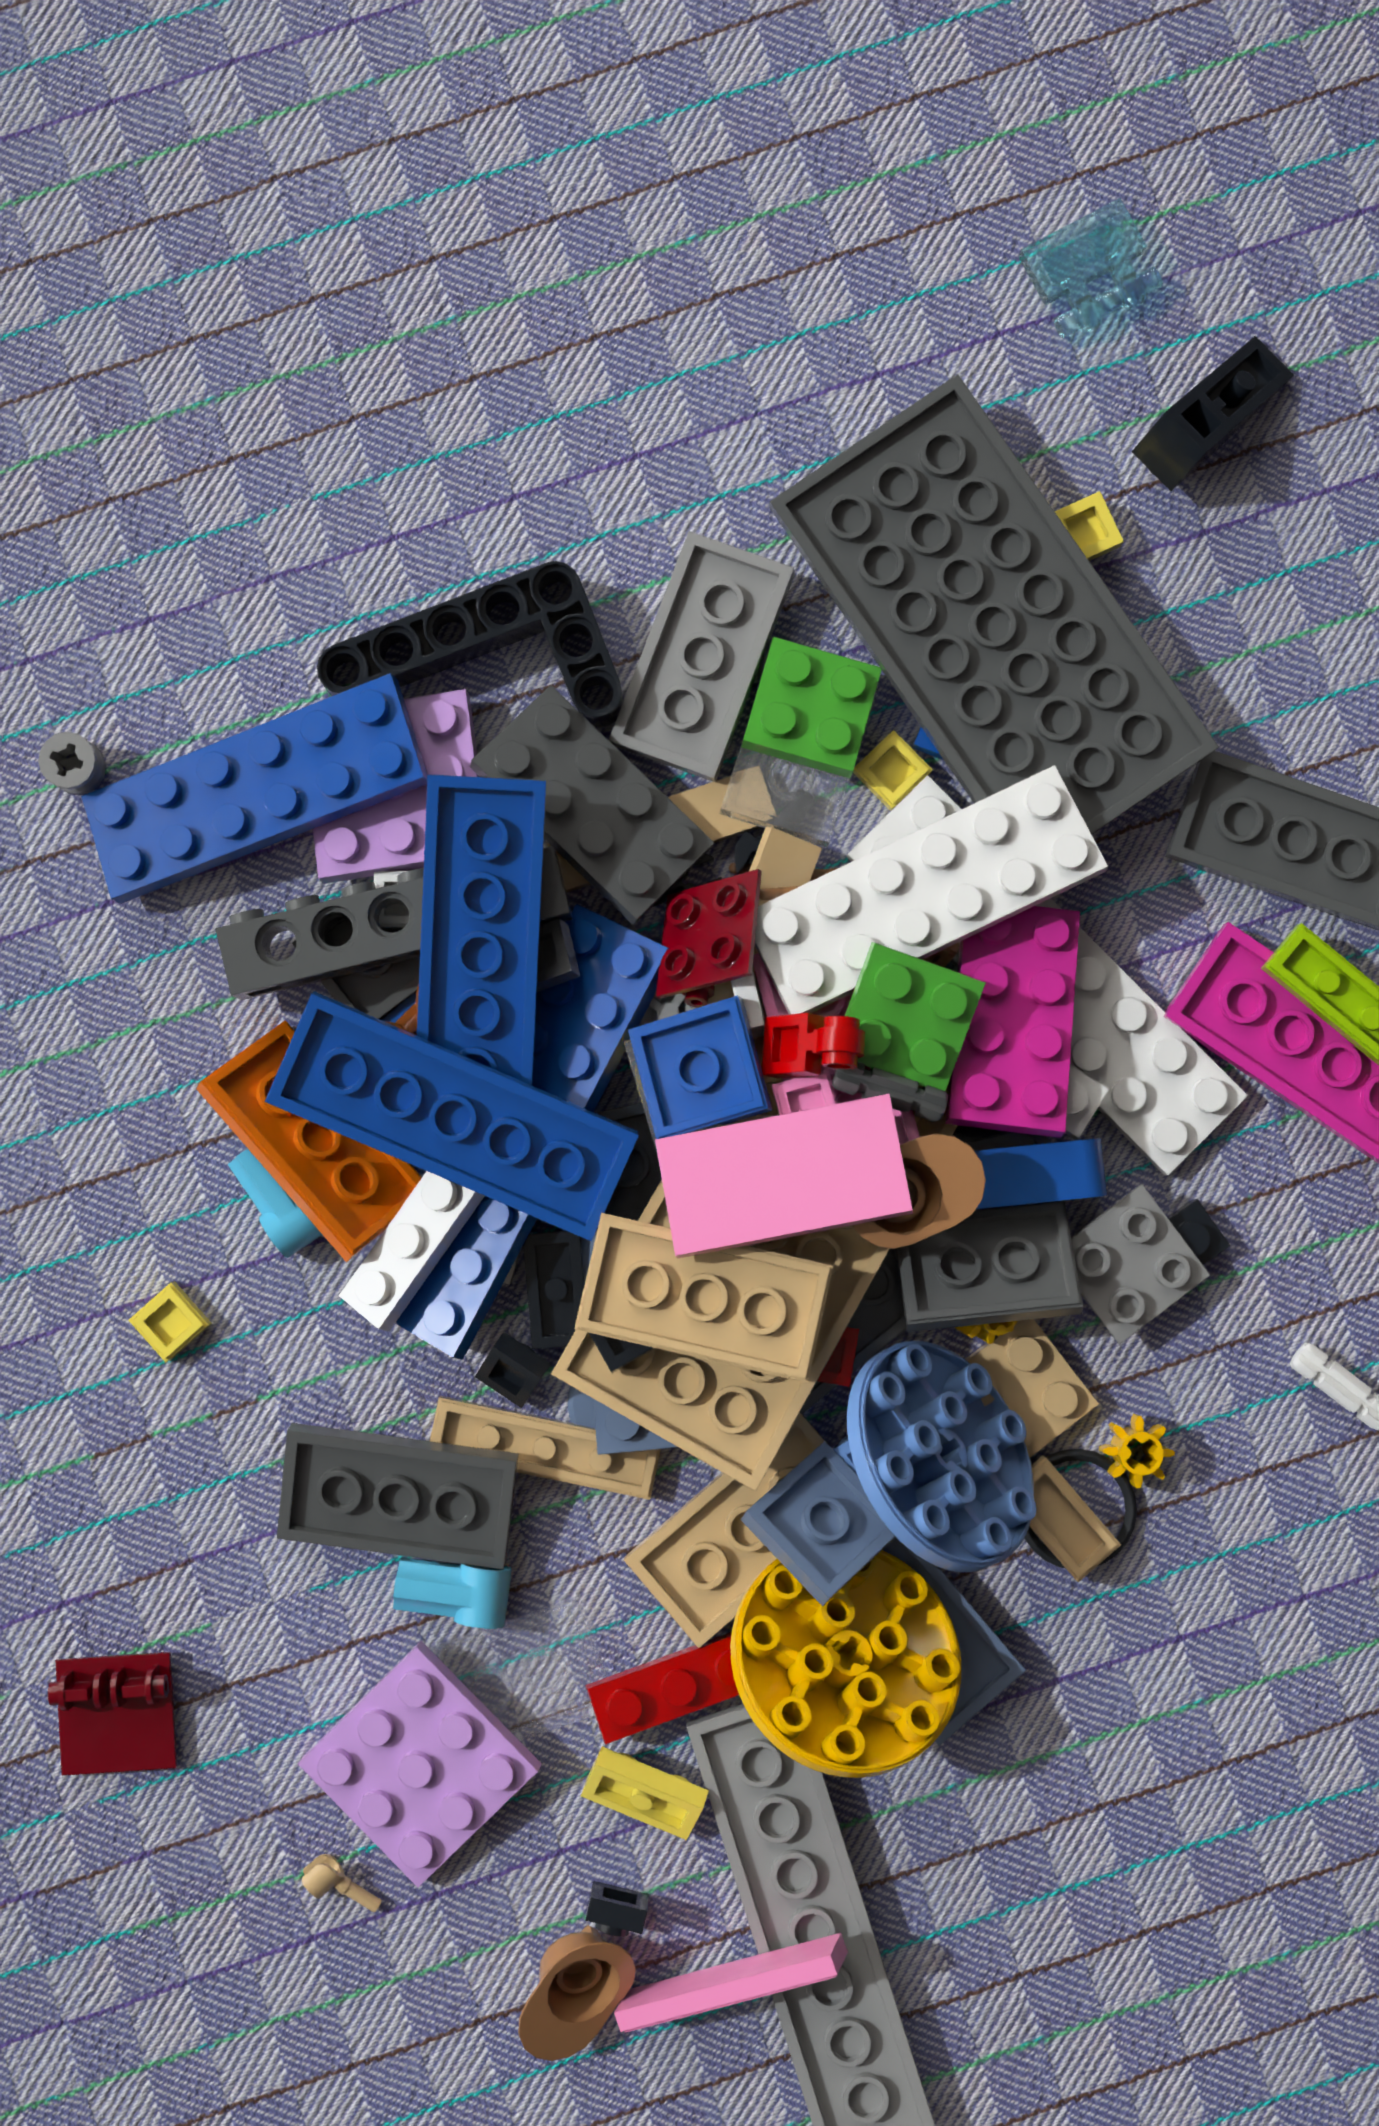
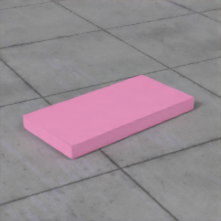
(783, 1176)

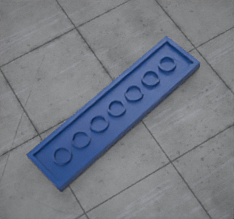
(575, 1055)

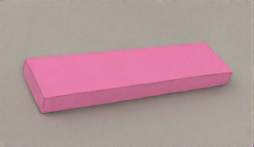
(731, 1983)

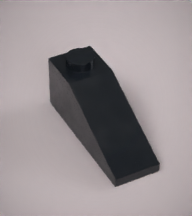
(1211, 413)

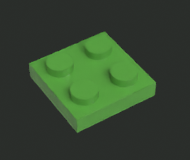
(811, 707)
(912, 1015)

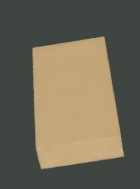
(1068, 1523)

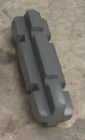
(905, 1094)

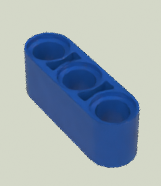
(1043, 1173)

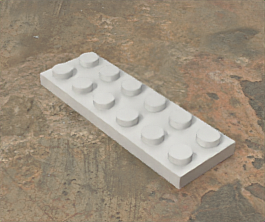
(927, 889)

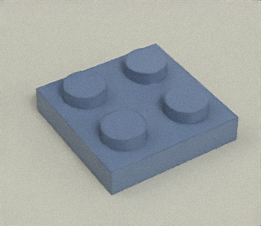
(819, 1523)

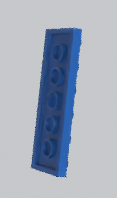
(255, 789)
(482, 919)
(451, 1116)

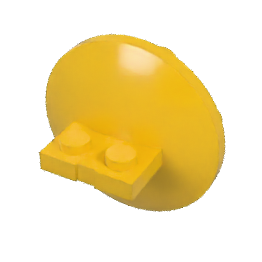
(851, 1680)

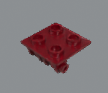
(709, 937)
(115, 1713)

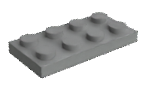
(702, 656)

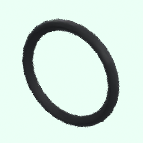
(1126, 1489)

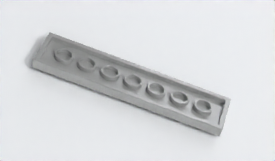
(797, 1890)

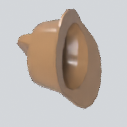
(943, 1187)
(575, 1994)

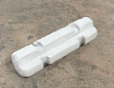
(1337, 1383)

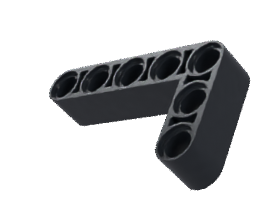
(485, 636)

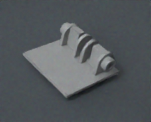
(1133, 1264)

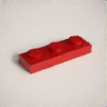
(663, 1689)

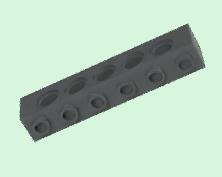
(248, 938)

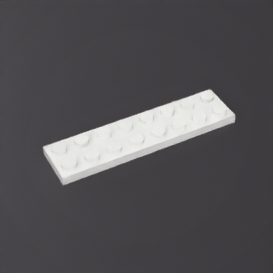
(1158, 1079)

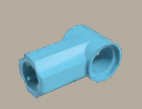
(280, 1216)
(467, 1592)

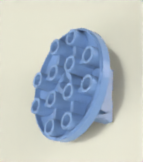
(936, 1459)

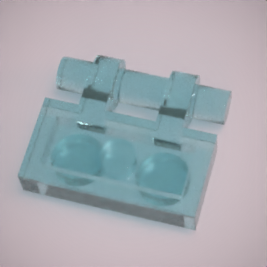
(1083, 252)

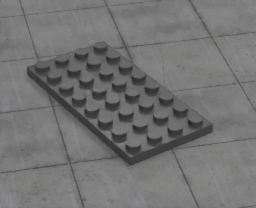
(989, 612)

